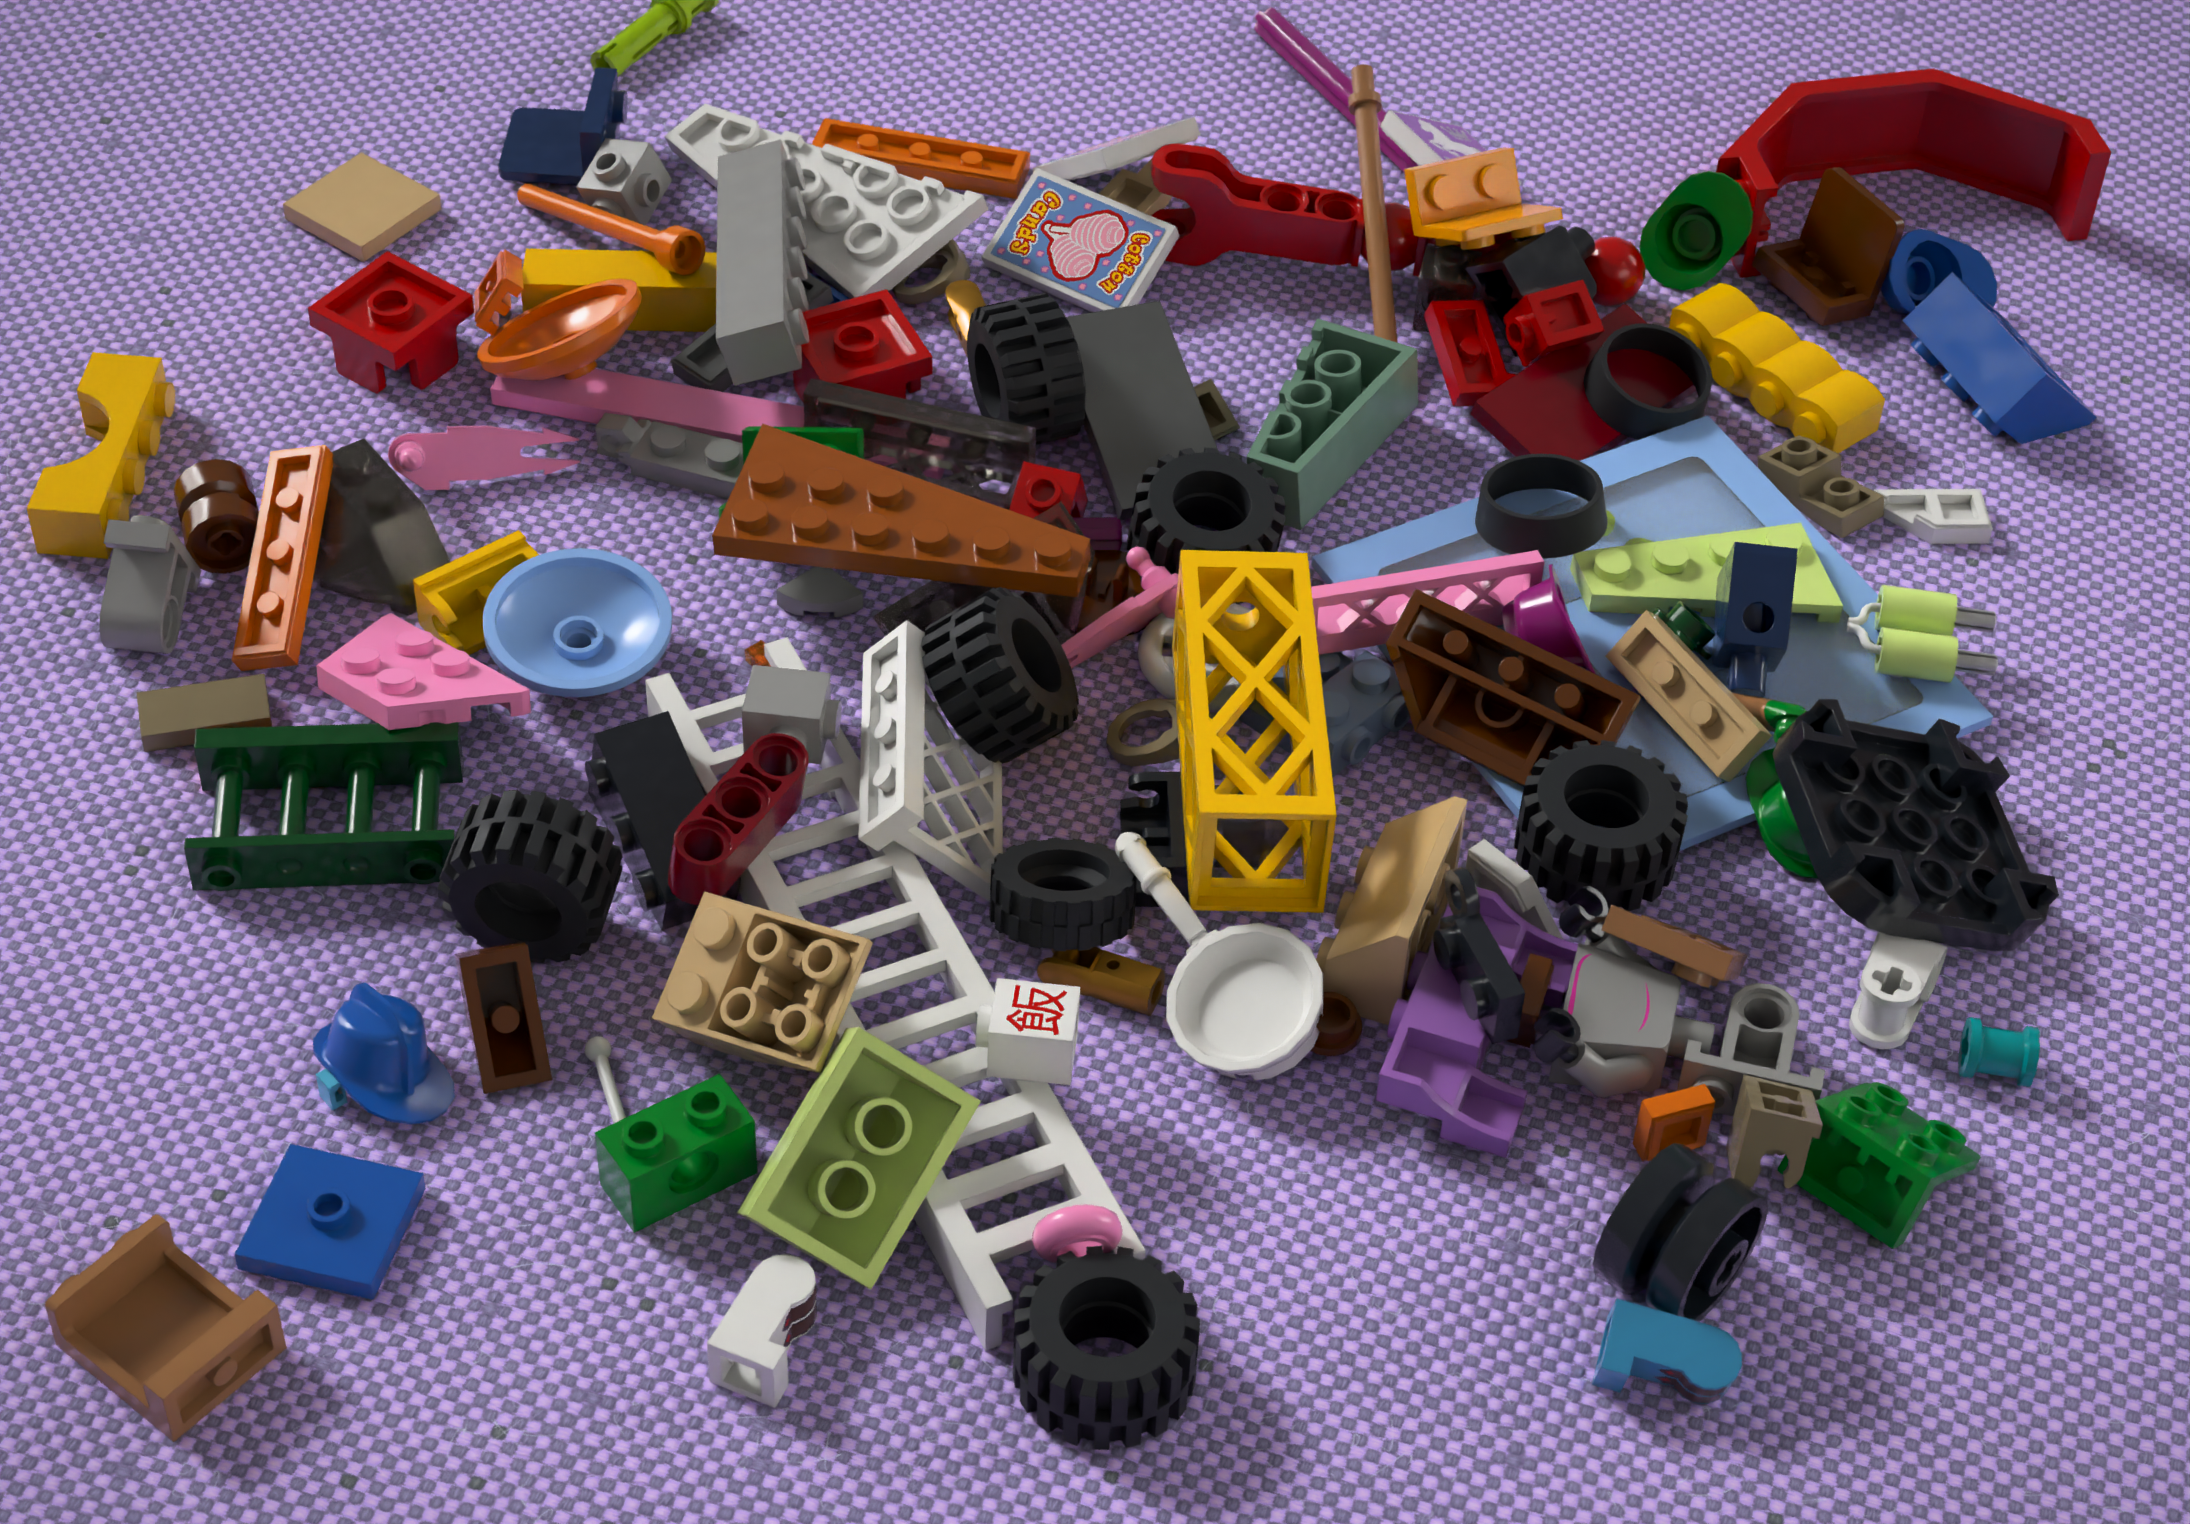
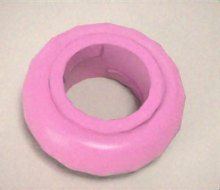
(1075, 1229)

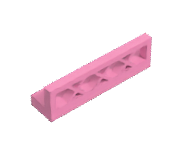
(1367, 609)

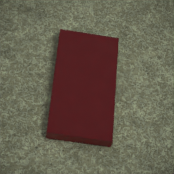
(1547, 402)

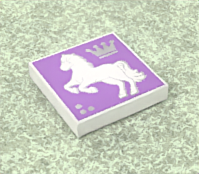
(1429, 139)

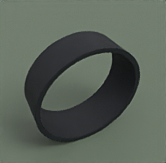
(1628, 414)
(1550, 535)

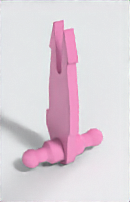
(471, 454)
(1130, 615)

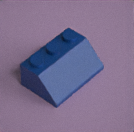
(1993, 365)

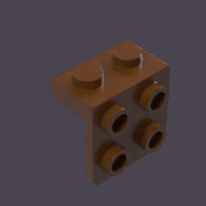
(1840, 253)

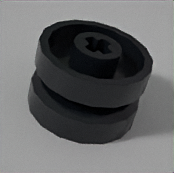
(1680, 1234)

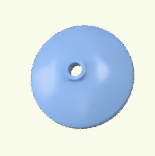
(577, 622)

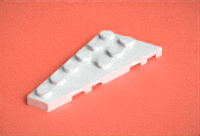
(862, 216)

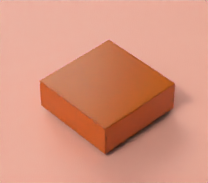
(1673, 1118)

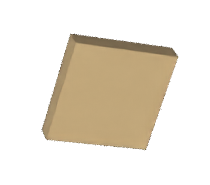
(362, 206)

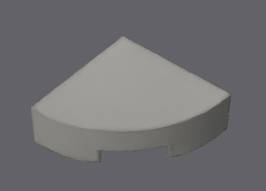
(820, 591)

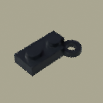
(1472, 954)

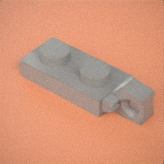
(671, 454)

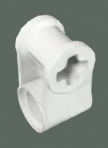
(1894, 988)

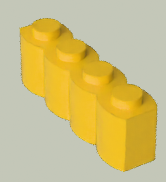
(1778, 372)

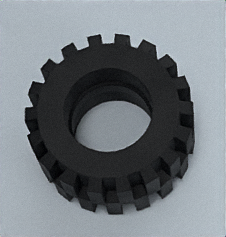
(1027, 366)
(1205, 492)
(1000, 675)
(1608, 789)
(531, 875)
(1098, 1394)

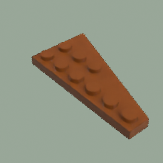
(851, 514)

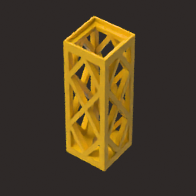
(1252, 651)

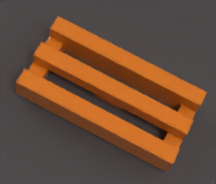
(495, 291)

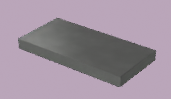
(1136, 396)

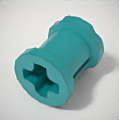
(1999, 1052)

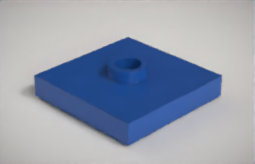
(330, 1221)

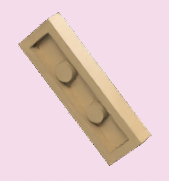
(1688, 696)

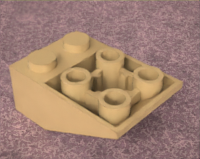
(761, 984)

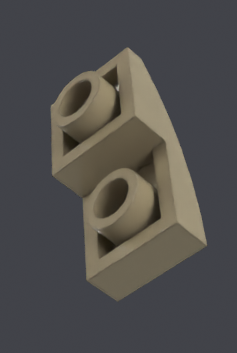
(1814, 485)

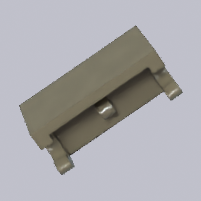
(1771, 1121)

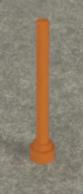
(674, 247)

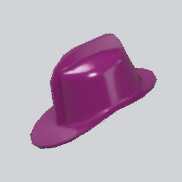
(1543, 620)

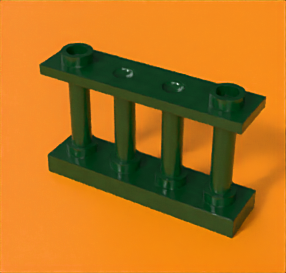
(323, 757)

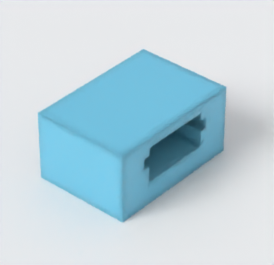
(330, 1090)

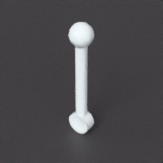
(598, 1051)

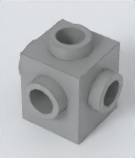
(625, 180)

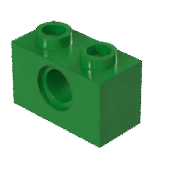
(676, 1152)

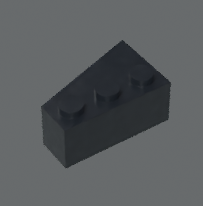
(643, 794)

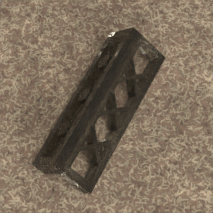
(927, 437)

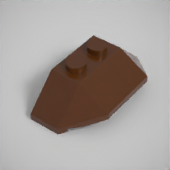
(1497, 693)

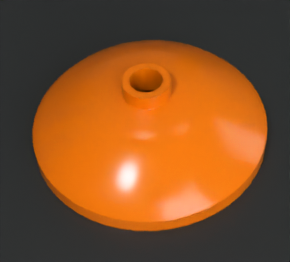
(563, 333)

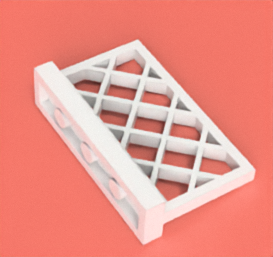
(899, 754)

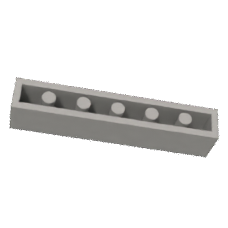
(760, 262)

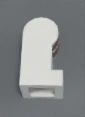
(756, 1332)

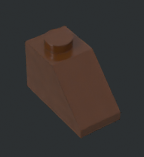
(503, 1016)

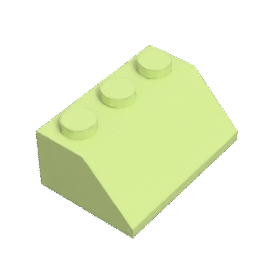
(859, 1156)

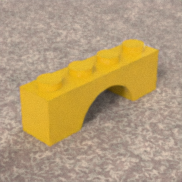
(124, 408)

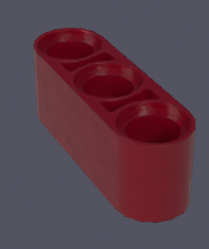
(738, 818)

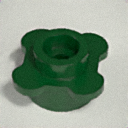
(1688, 627)

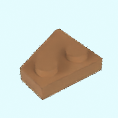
(1694, 955)

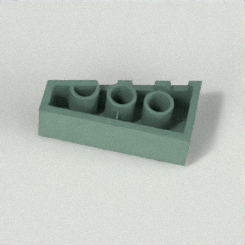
(1334, 415)

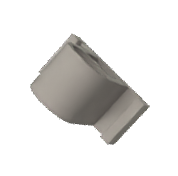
(145, 585)
(1754, 1044)

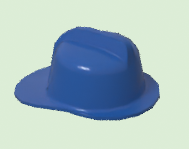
(1926, 261)
(383, 1058)

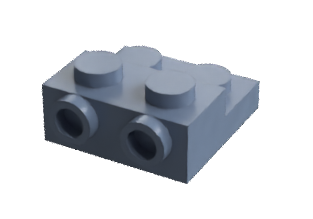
(1359, 703)

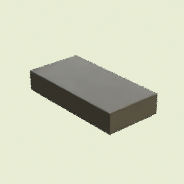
(173, 714)

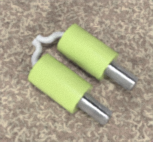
(1918, 634)

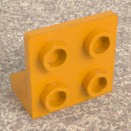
(1473, 200)

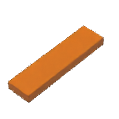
(915, 155)
(283, 558)

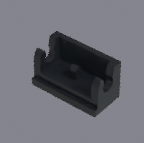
(1160, 824)

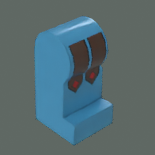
(1666, 1350)

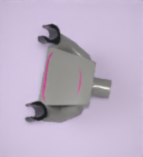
(1615, 1012)

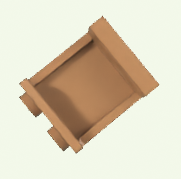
(163, 1329)

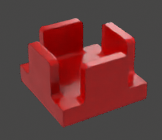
(392, 318)
(863, 347)

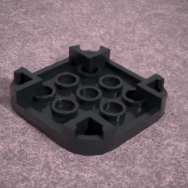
(1910, 831)

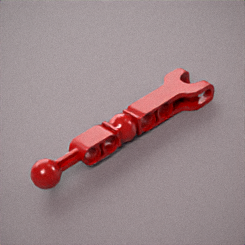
(1318, 223)

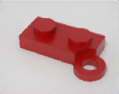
(1465, 349)

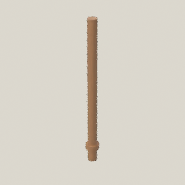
(1364, 105)

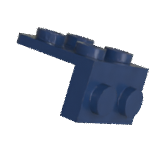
(562, 143)

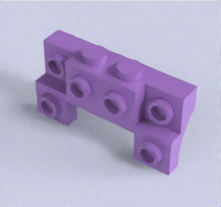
(1441, 1049)

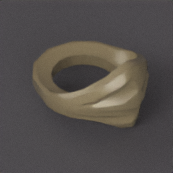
(953, 266)
(1158, 751)

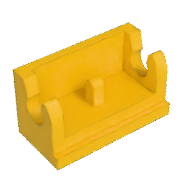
(454, 595)

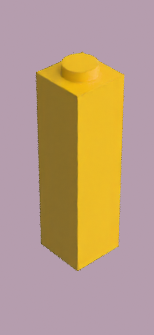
(668, 298)

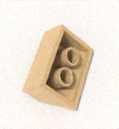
(1393, 908)

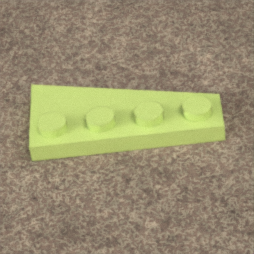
(1687, 571)

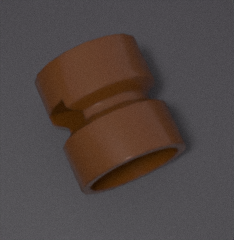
(217, 514)

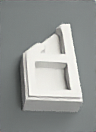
(1939, 514)
(1512, 883)

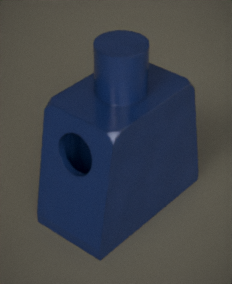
(1753, 614)

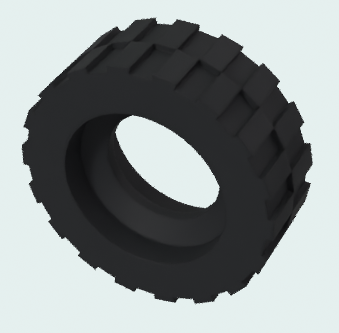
(1062, 894)

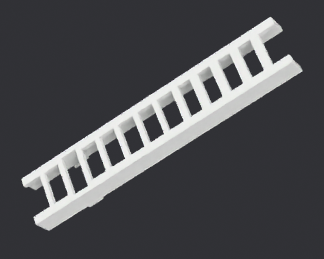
(961, 1252)

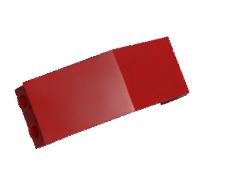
(1926, 125)

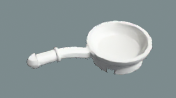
(1241, 994)

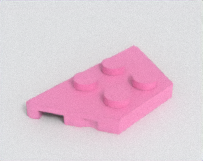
(413, 678)

